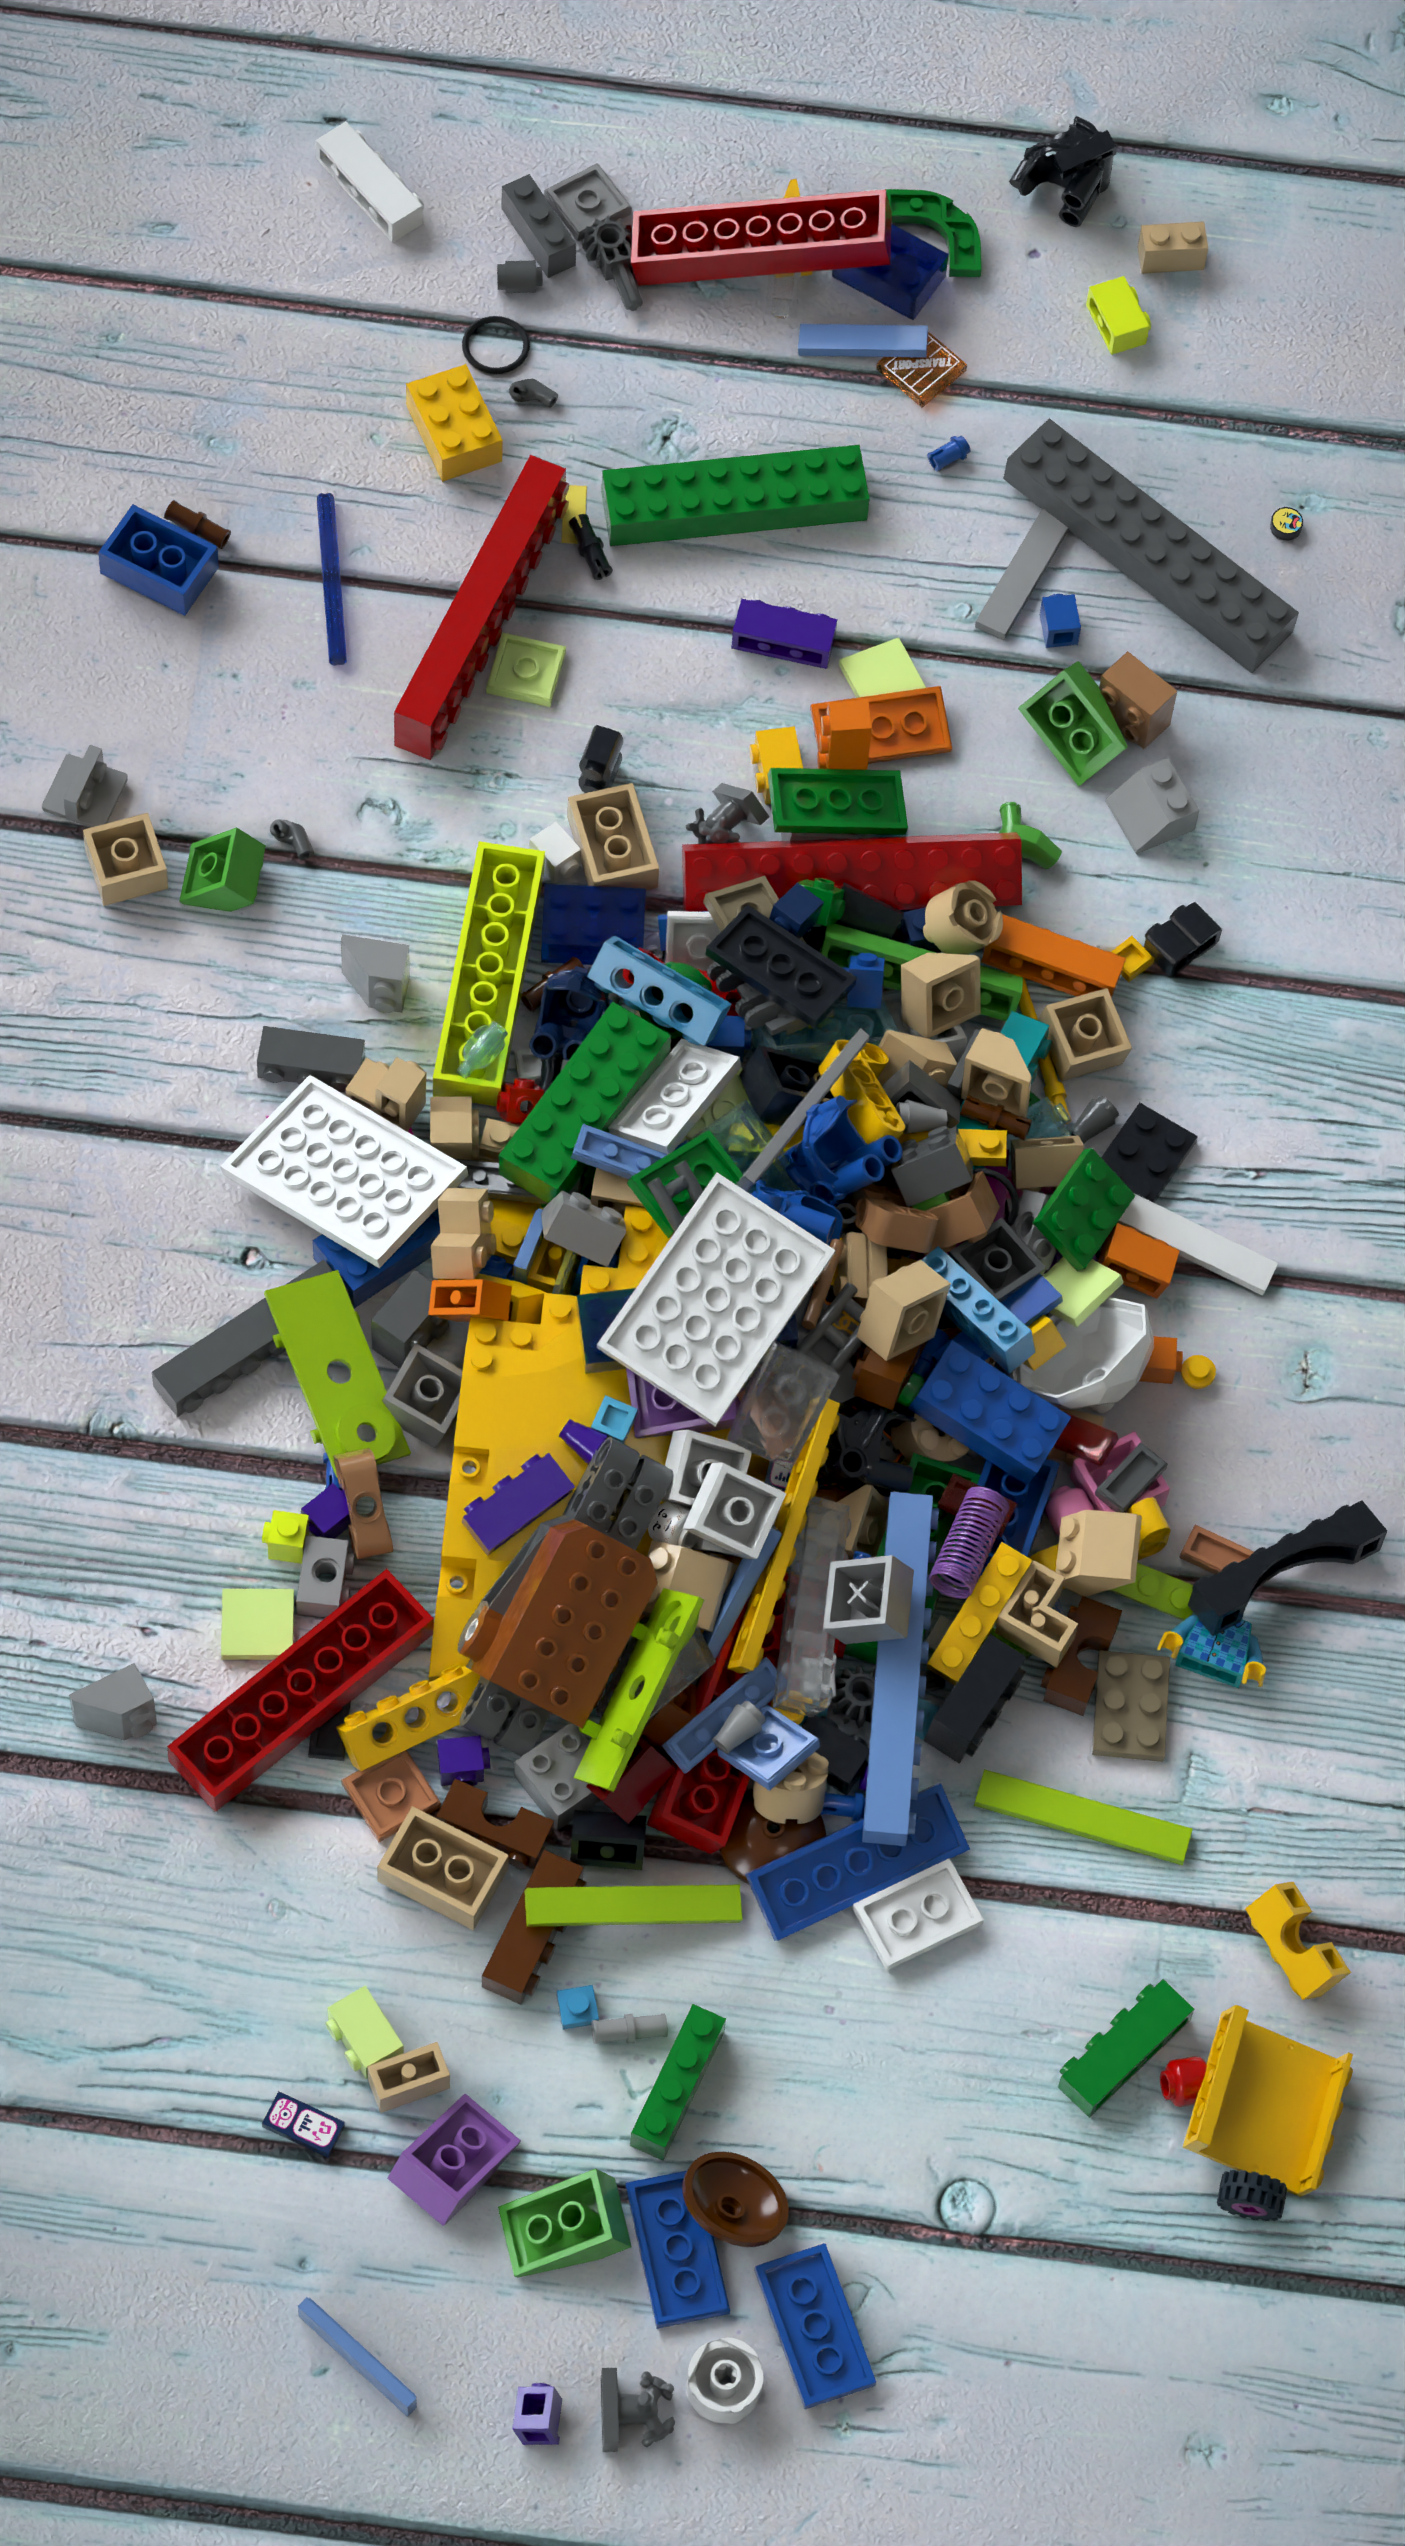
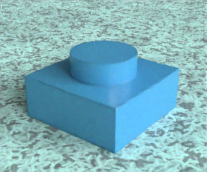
(577, 2007)

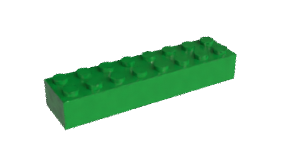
(735, 495)

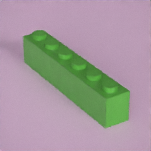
(998, 989)

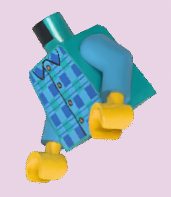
(1222, 1657)

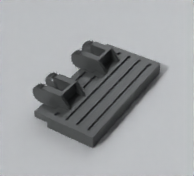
(754, 1005)

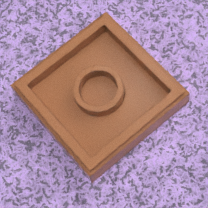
(388, 1792)

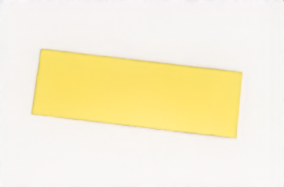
(577, 505)

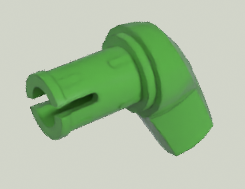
(1035, 843)

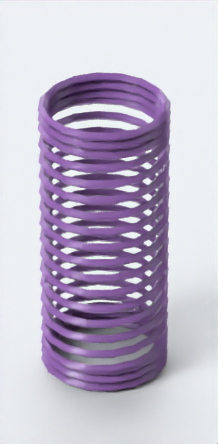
(947, 1567)

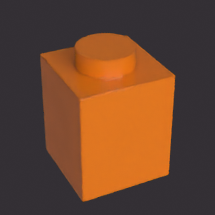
(1163, 1361)

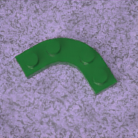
(951, 222)

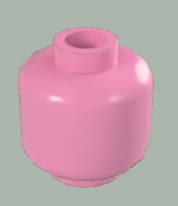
(1066, 1502)

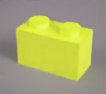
(1118, 315)

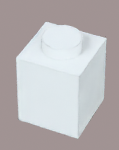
(561, 852)

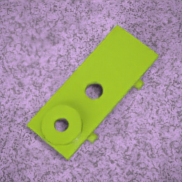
(322, 1328)
(652, 1659)

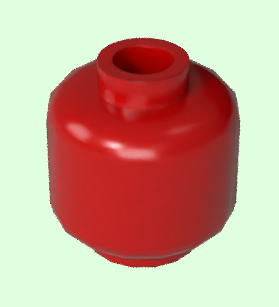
(1183, 2080)

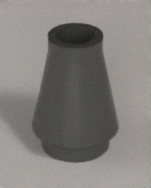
(1096, 1118)

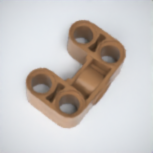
(888, 1220)
(360, 1478)

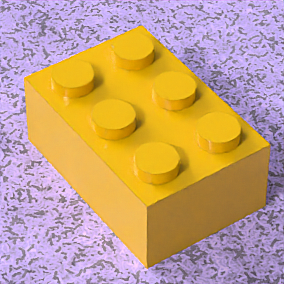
(454, 422)

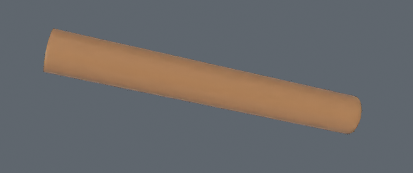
(822, 1286)

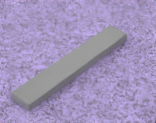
(1022, 575)
(799, 1115)

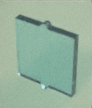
(566, 1274)

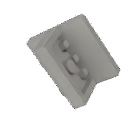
(85, 789)

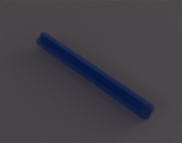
(331, 579)

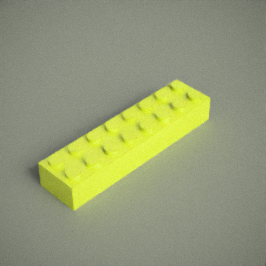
(489, 965)

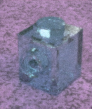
(1048, 1120)

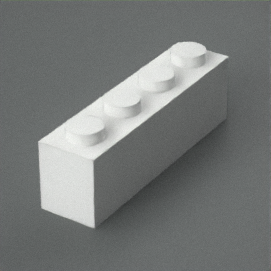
(369, 181)

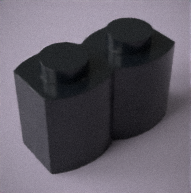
(600, 759)
(1182, 938)

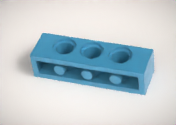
(707, 1007)
(982, 1315)

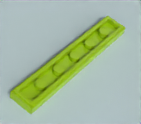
(1083, 1817)
(633, 1905)

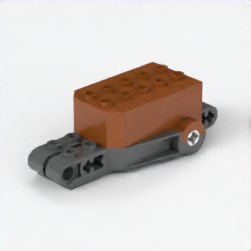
(565, 1604)

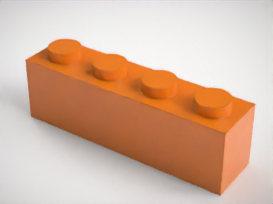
(845, 736)
(1053, 959)

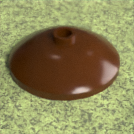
(753, 1845)
(735, 2199)

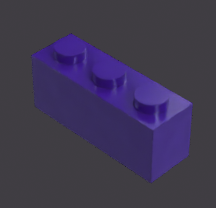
(784, 633)
(516, 1502)

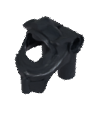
(1081, 187)
(856, 1451)

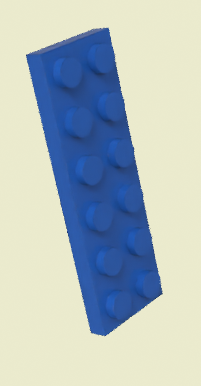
(844, 1870)

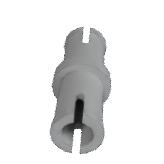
(629, 2028)

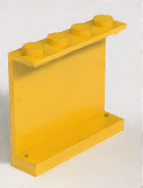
(1267, 2103)

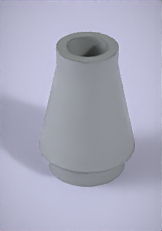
(920, 1117)
(740, 1726)

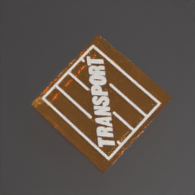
(923, 377)

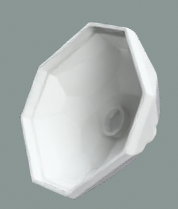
(1099, 1361)

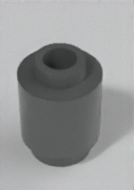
(519, 276)

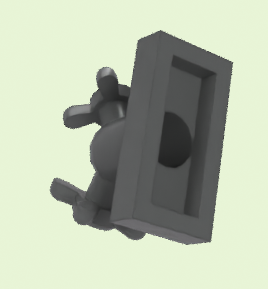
(735, 806)
(633, 2409)

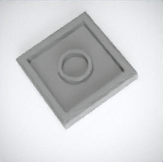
(587, 197)

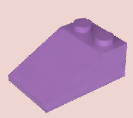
(662, 1414)
(453, 2159)

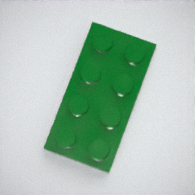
(837, 801)

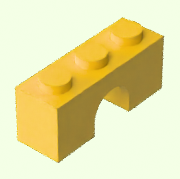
(1278, 1919)

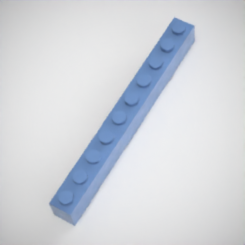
(899, 1681)

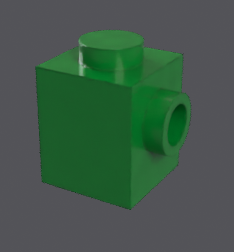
(833, 904)

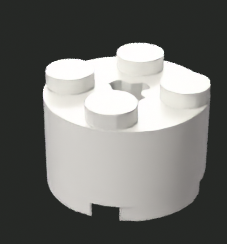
(710, 2365)

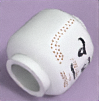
(668, 1524)

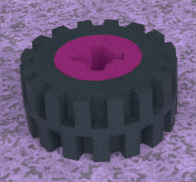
(1252, 2195)

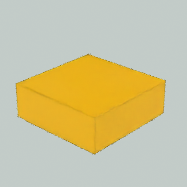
(1136, 956)

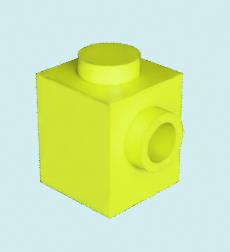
(286, 1536)

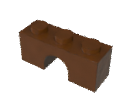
(1071, 1682)
(521, 1839)

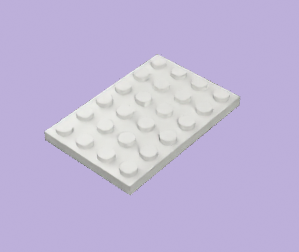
(344, 1171)
(716, 1299)

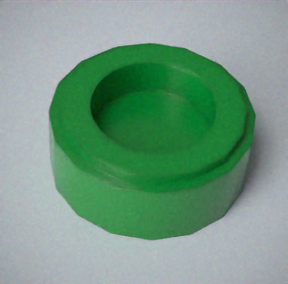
(911, 1389)

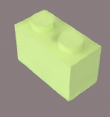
(363, 2030)

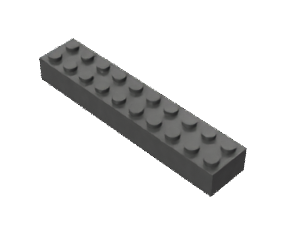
(1150, 545)

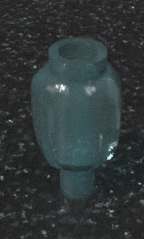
(482, 1048)

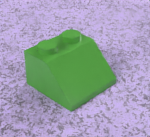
(223, 871)

